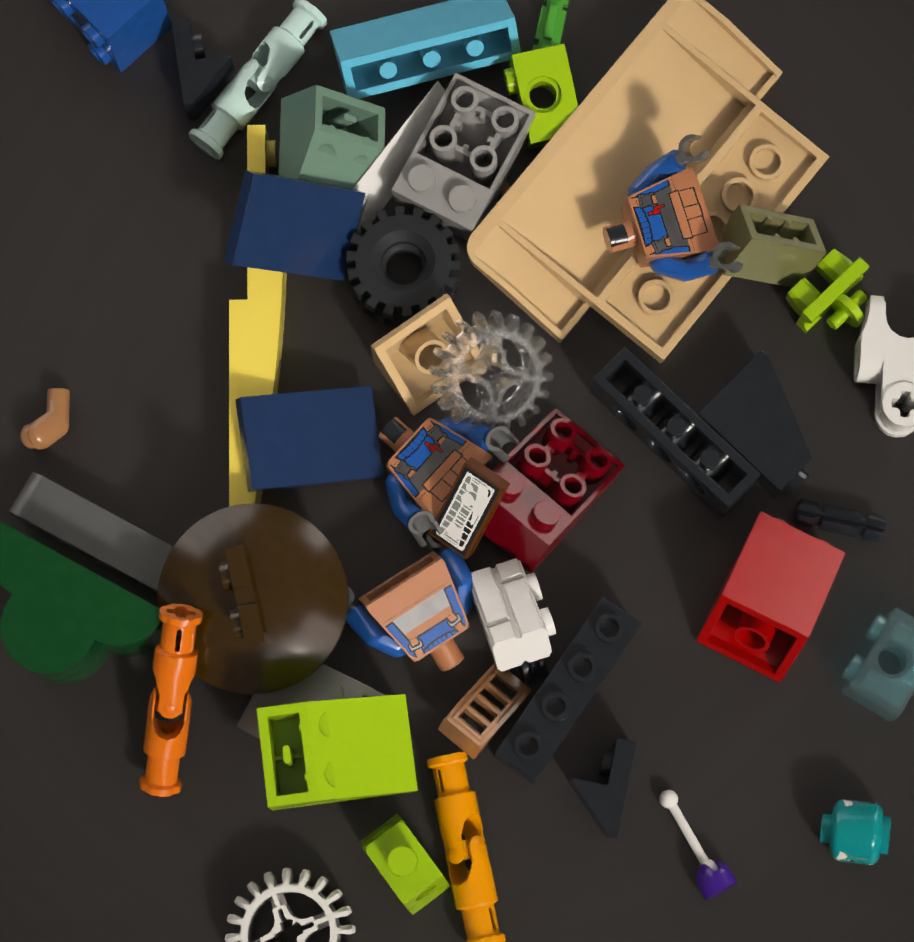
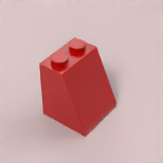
(771, 597)

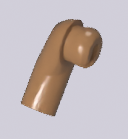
(51, 425)

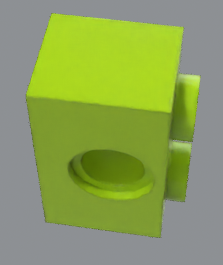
(545, 69)

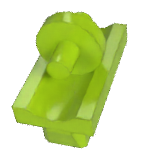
(842, 277)

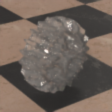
(491, 353)

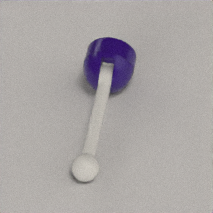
(712, 875)

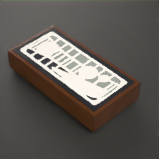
(469, 507)

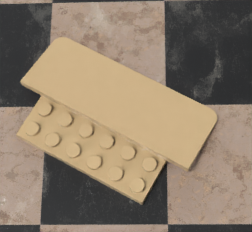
(674, 80)

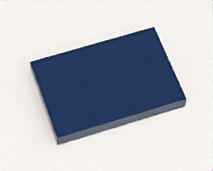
(293, 226)
(309, 438)

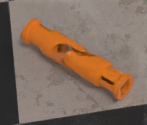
(174, 670)

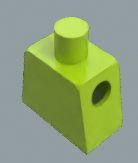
(404, 864)

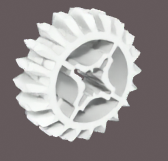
(275, 893)

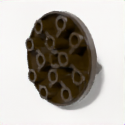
(266, 596)

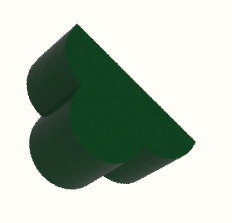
(66, 616)

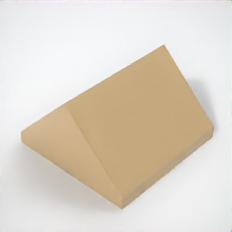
(408, 353)

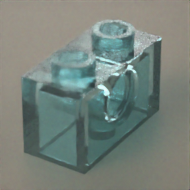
(868, 683)

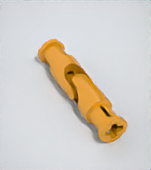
(458, 815)

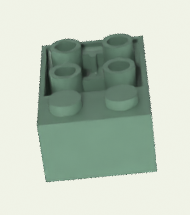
(329, 137)

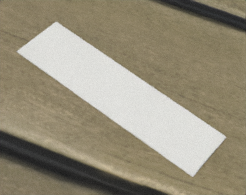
(387, 167)

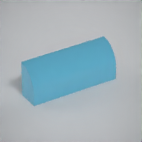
(424, 45)

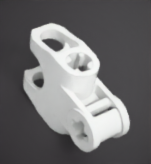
(888, 362)

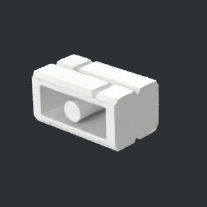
(510, 614)

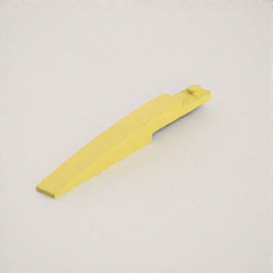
(254, 333)

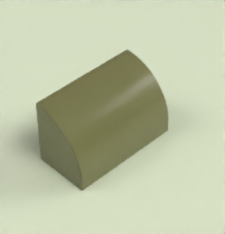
(773, 245)

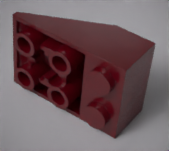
(552, 484)

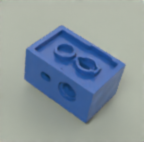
(117, 28)

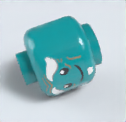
(856, 832)

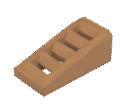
(463, 733)

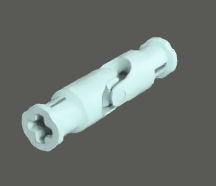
(262, 72)

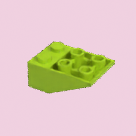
(336, 750)

